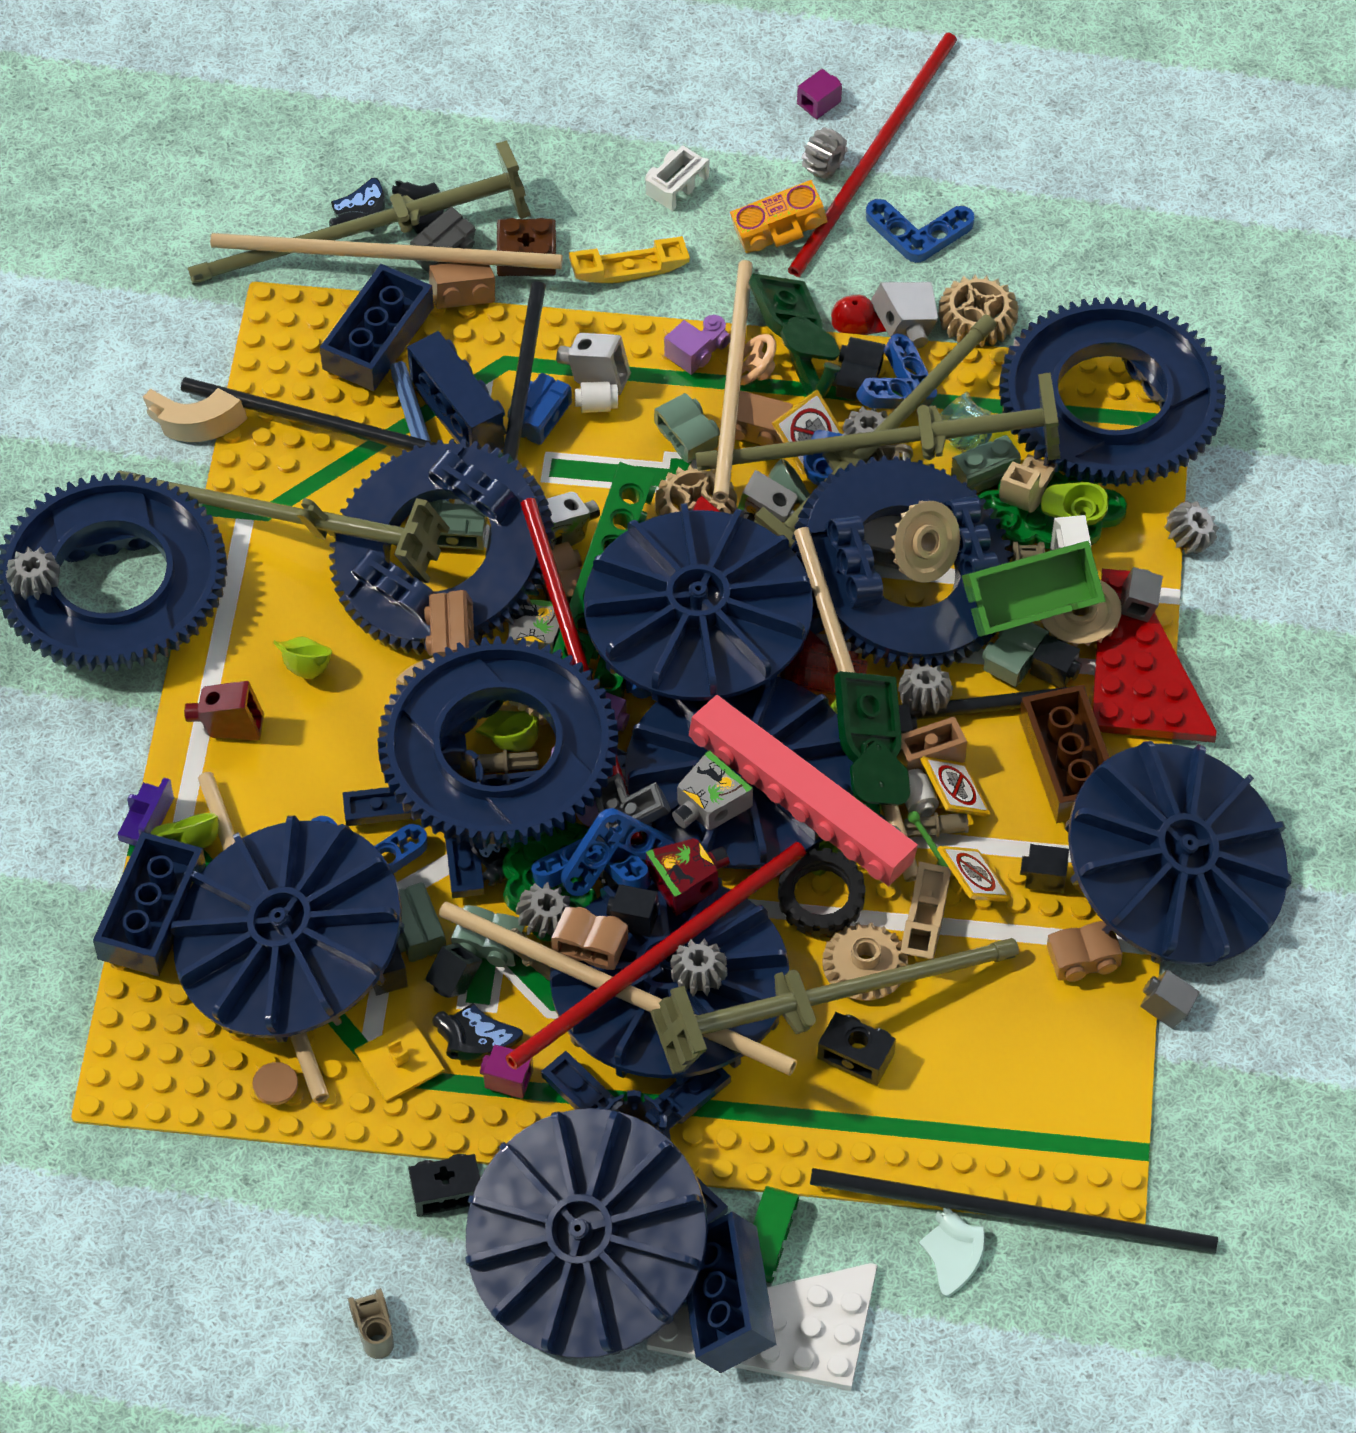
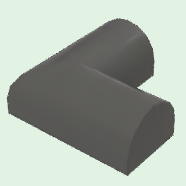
(645, 805)

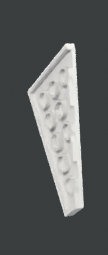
(814, 1324)

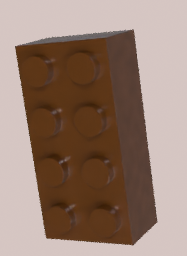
(1062, 743)

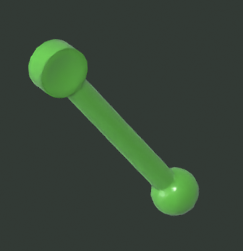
(914, 817)

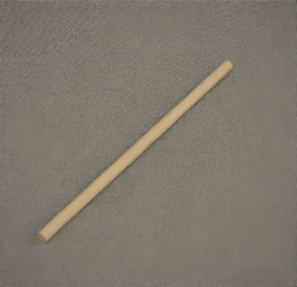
(386, 251)
(732, 383)
(839, 647)
(596, 978)
(300, 1042)

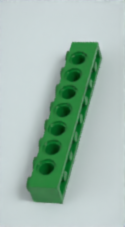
(627, 484)

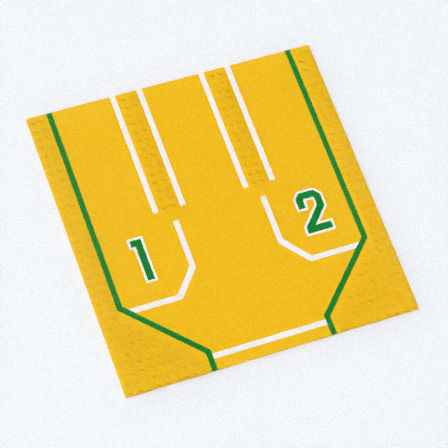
(996, 1067)

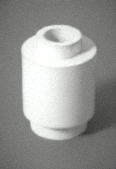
(596, 397)
(922, 794)

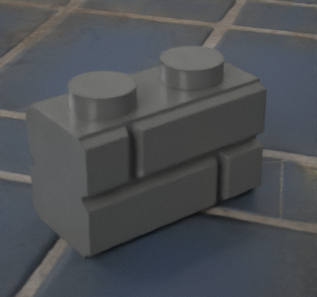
(446, 231)

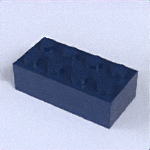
(377, 327)
(455, 393)
(146, 902)
(731, 1298)

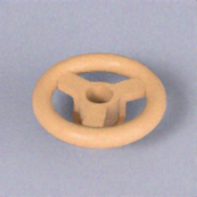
(758, 363)

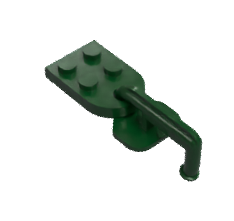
(794, 318)
(871, 717)

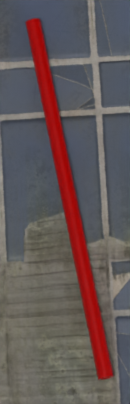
(872, 154)
(559, 600)
(654, 956)

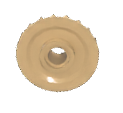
(926, 541)
(1093, 626)
(843, 962)

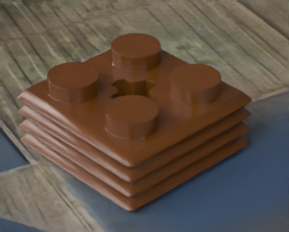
(526, 236)

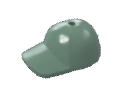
(788, 477)

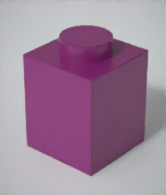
(819, 93)
(501, 1077)

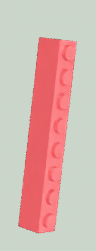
(802, 790)

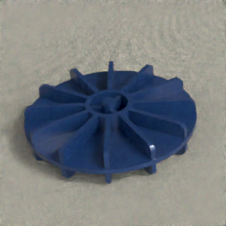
(698, 605)
(790, 713)
(1178, 854)
(287, 929)
(626, 1034)
(586, 1233)

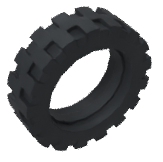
(816, 923)

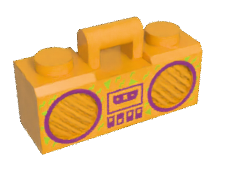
(779, 217)

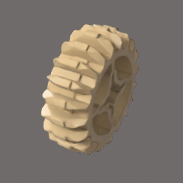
(980, 298)
(687, 488)

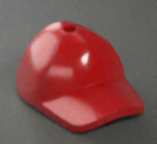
(856, 316)

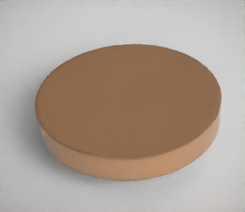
(275, 1083)

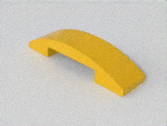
(630, 265)

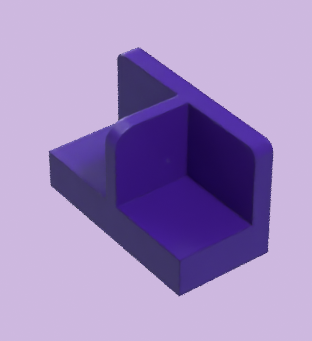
(146, 810)

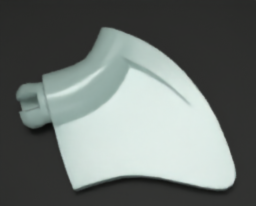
(954, 1250)

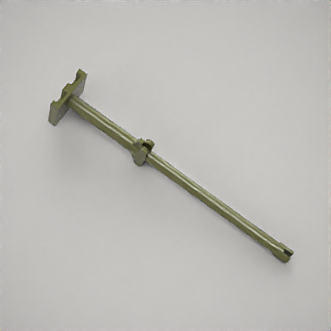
(404, 212)
(931, 432)
(841, 459)
(414, 543)
(683, 1031)

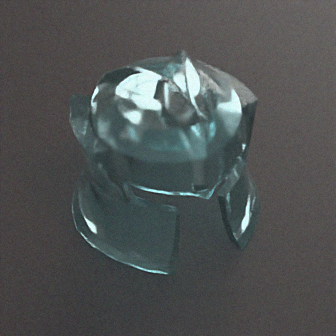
(965, 408)

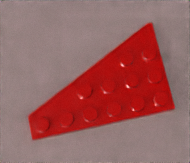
(1143, 683)

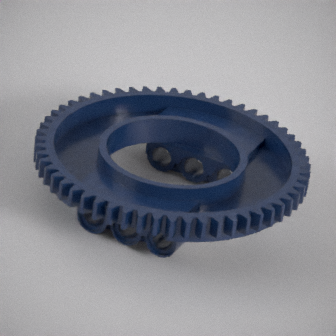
(1155, 351)
(102, 521)
(393, 603)
(867, 619)
(473, 685)

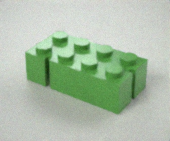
(1033, 588)

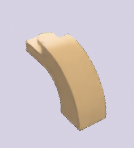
(196, 421)
(1025, 483)
(926, 911)

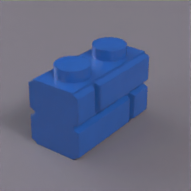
(544, 407)

